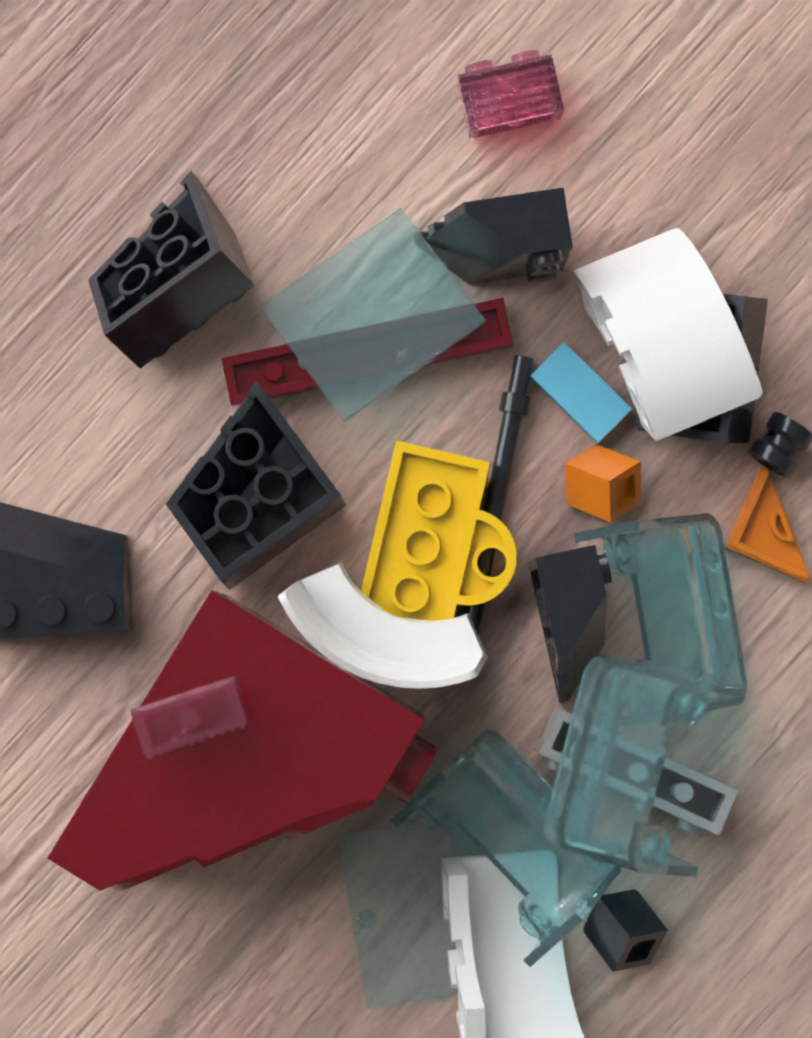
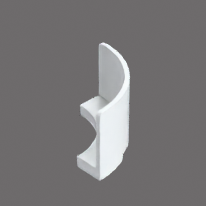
(672, 330)
(377, 644)
(495, 986)

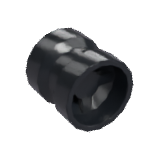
(779, 446)

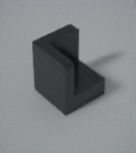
(624, 930)

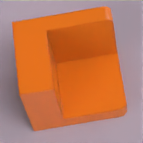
(603, 483)

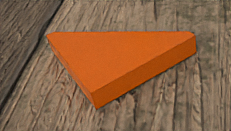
(765, 532)

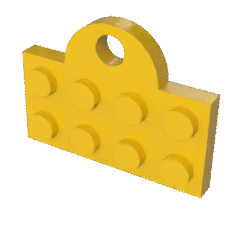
(433, 536)

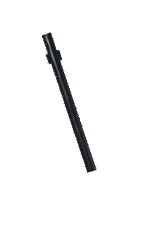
(513, 405)

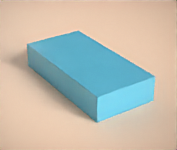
(580, 393)

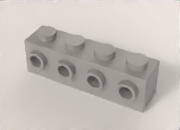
(681, 791)

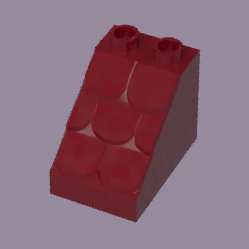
(310, 756)

